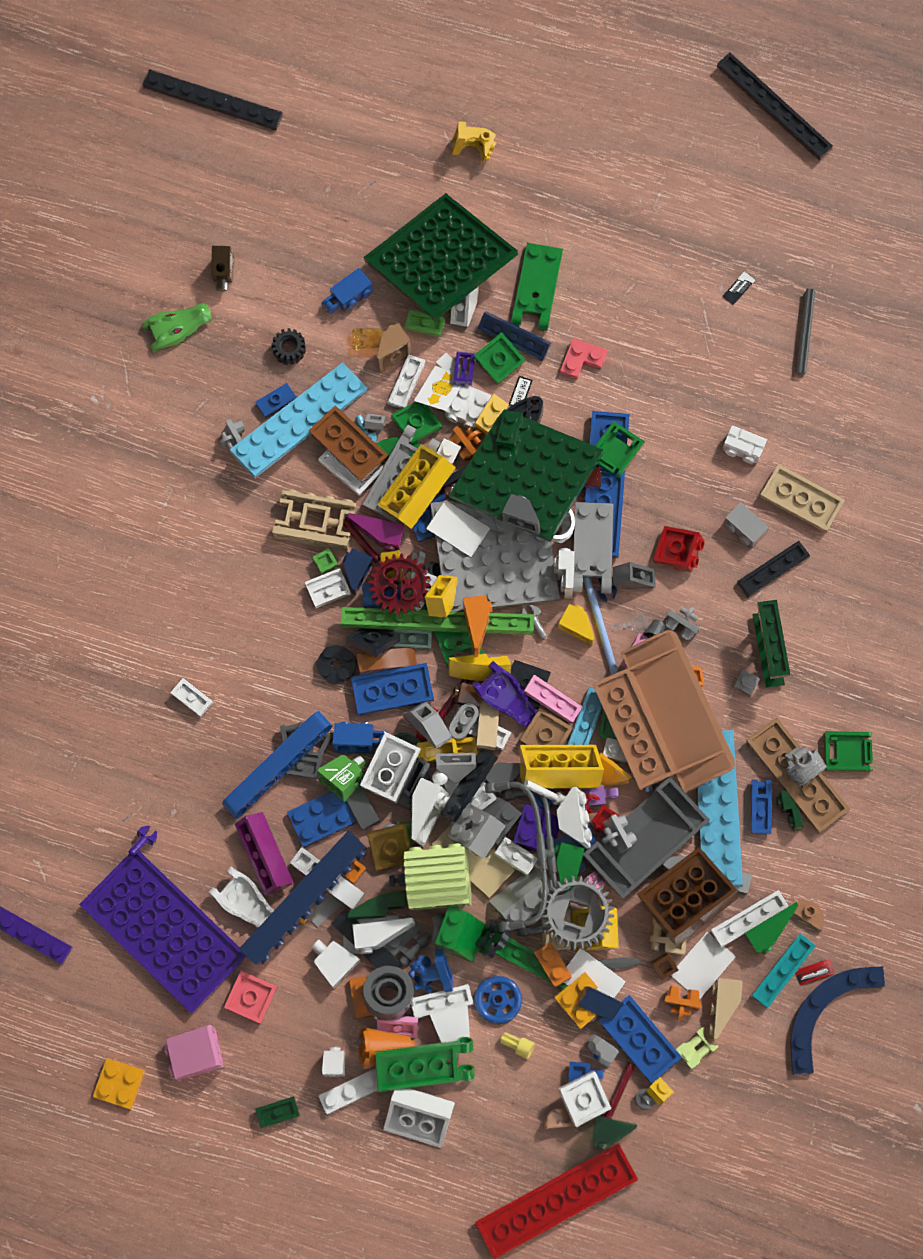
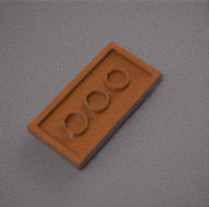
(348, 444)

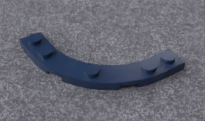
(817, 1001)

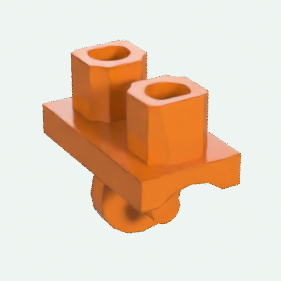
(461, 436)
(691, 1002)

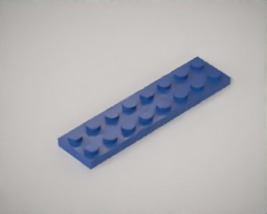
(611, 486)

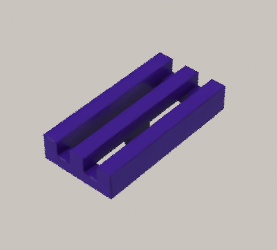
(462, 379)

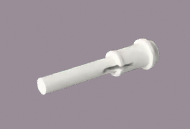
(557, 798)

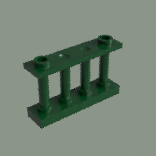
(771, 643)

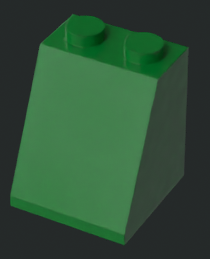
(460, 934)

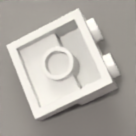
(467, 406)
(565, 571)

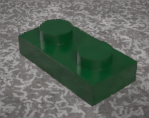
(509, 429)
(277, 1112)

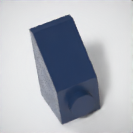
(356, 568)

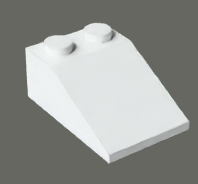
(390, 768)

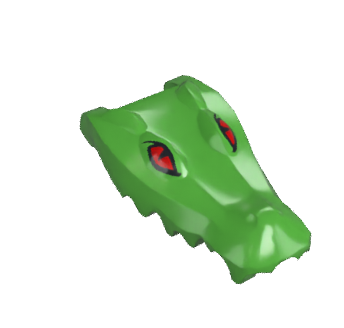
(174, 326)

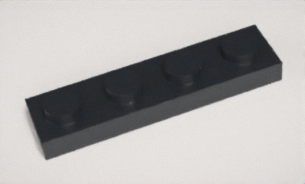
(468, 786)

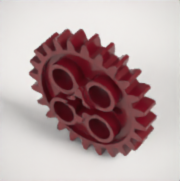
(382, 584)

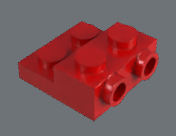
(679, 548)

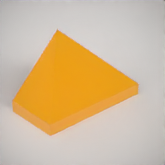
(613, 773)

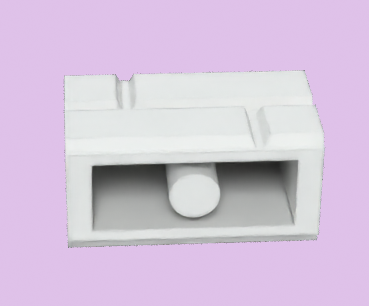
(744, 445)

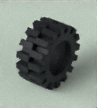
(288, 336)

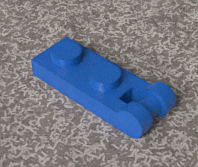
(761, 807)

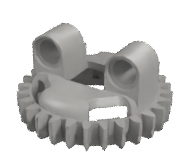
(582, 894)

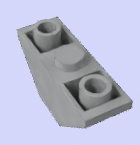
(429, 724)

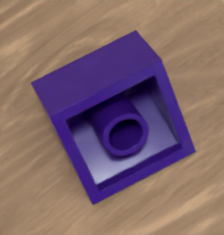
(527, 831)

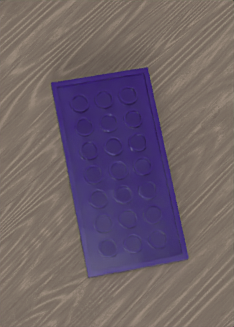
(163, 930)

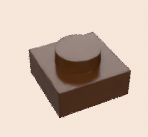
(664, 966)

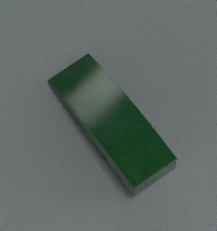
(379, 906)

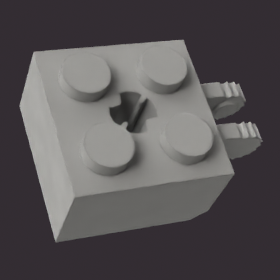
(476, 830)

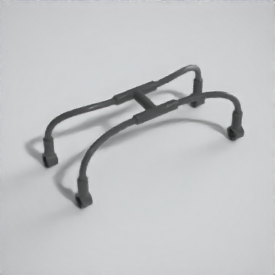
(543, 853)

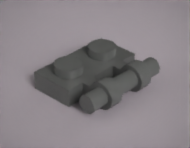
(399, 943)

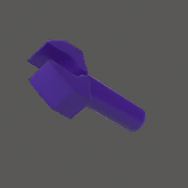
(143, 840)

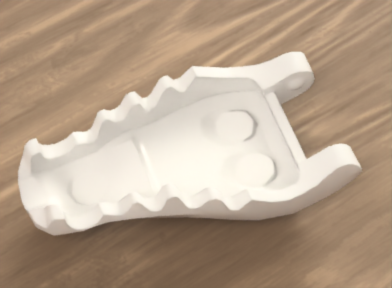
(243, 899)

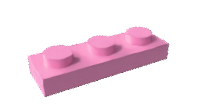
(552, 699)

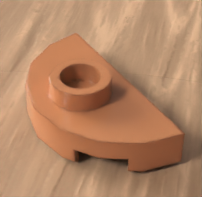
(810, 914)
(558, 1118)

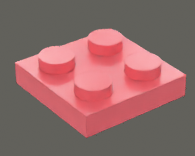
(250, 997)

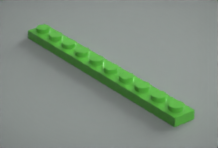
(421, 621)

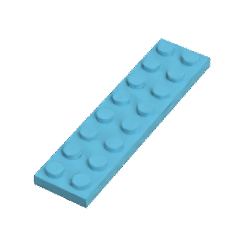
(292, 423)
(721, 834)

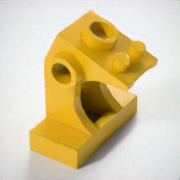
(473, 136)

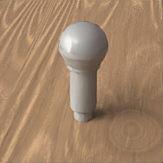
(437, 922)

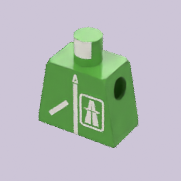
(342, 775)

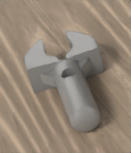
(538, 627)

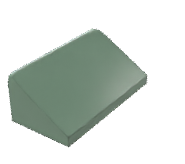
(414, 639)

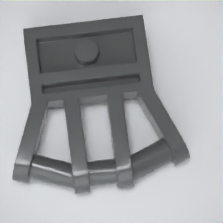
(311, 761)

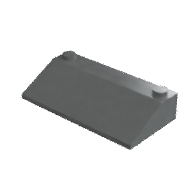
(661, 828)

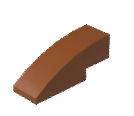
(386, 661)

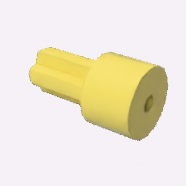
(523, 1047)

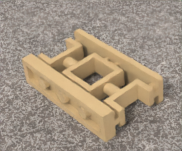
(310, 534)

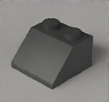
(505, 814)

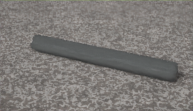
(805, 333)

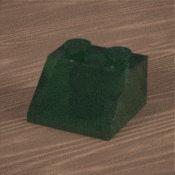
(609, 1131)

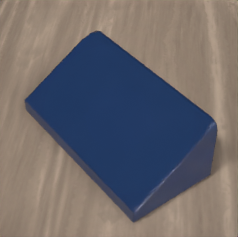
(599, 1003)

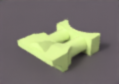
(692, 1056)

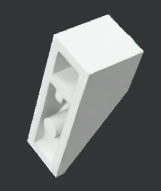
(377, 934)

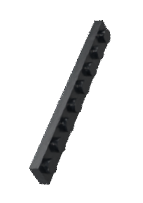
(212, 99)
(774, 106)

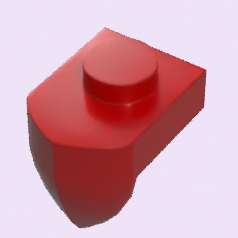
(602, 815)

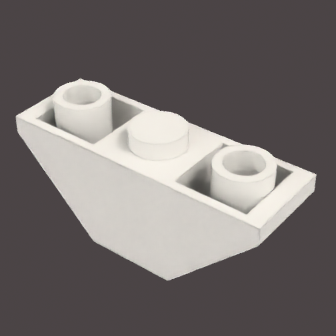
(574, 817)

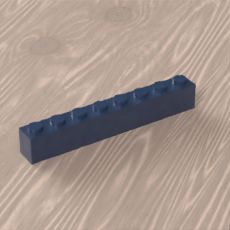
(303, 898)

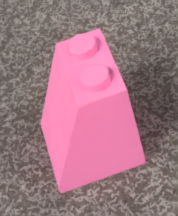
(194, 1053)

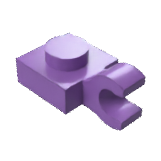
(602, 794)

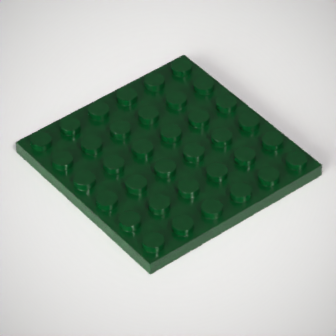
(440, 256)
(542, 467)

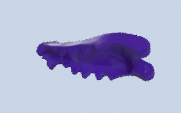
(504, 693)

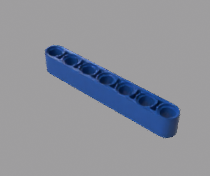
(277, 764)

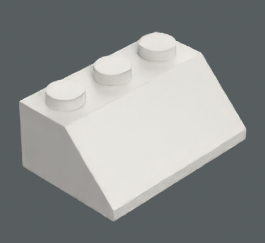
(419, 1116)

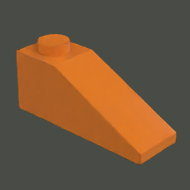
(477, 618)

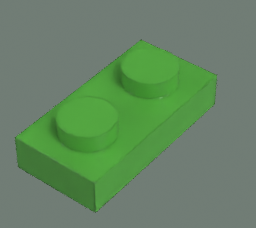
(422, 323)

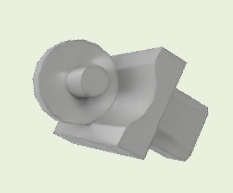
(231, 434)
(690, 628)
(617, 835)

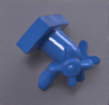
(430, 973)

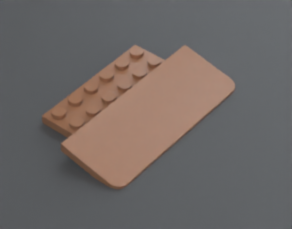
(664, 716)

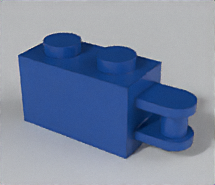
(348, 292)
(356, 738)

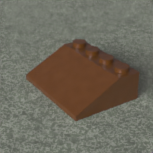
(688, 896)

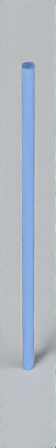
(603, 634)

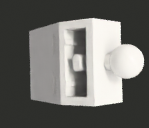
(426, 806)

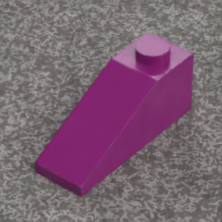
(382, 532)

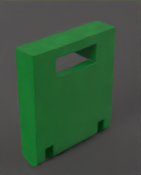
(616, 453)
(851, 751)

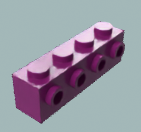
(264, 853)

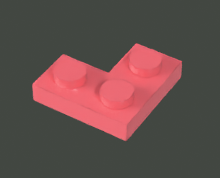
(581, 353)

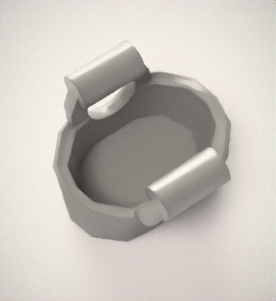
(808, 769)

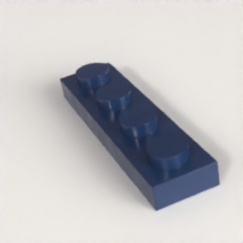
(517, 336)

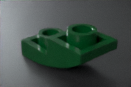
(787, 805)

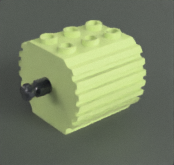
(436, 877)

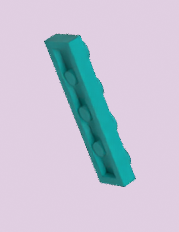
(783, 970)

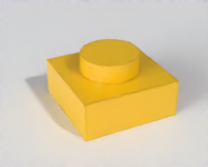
(659, 1091)

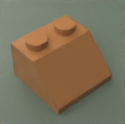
(393, 347)

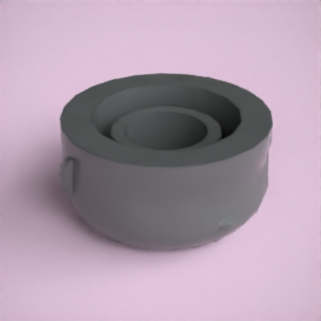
(384, 978)

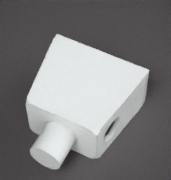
(334, 962)
(451, 1023)

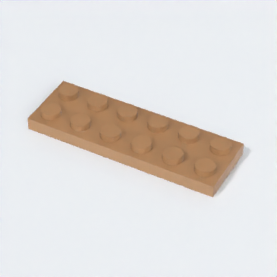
(815, 798)

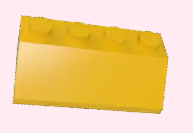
(416, 486)
(561, 766)

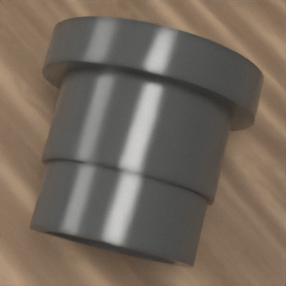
(655, 628)

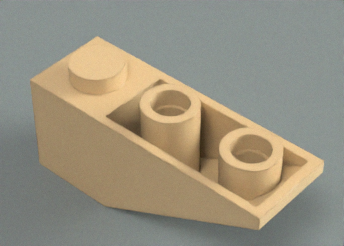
(727, 998)

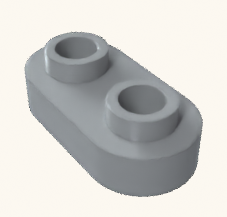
(463, 722)

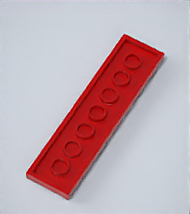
(556, 1201)

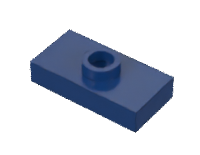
(275, 400)

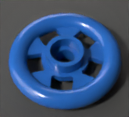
(482, 1006)

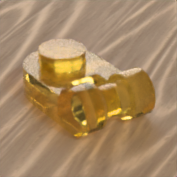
(373, 338)

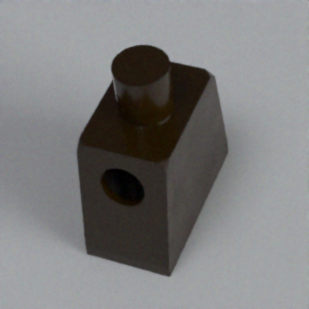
(223, 261)

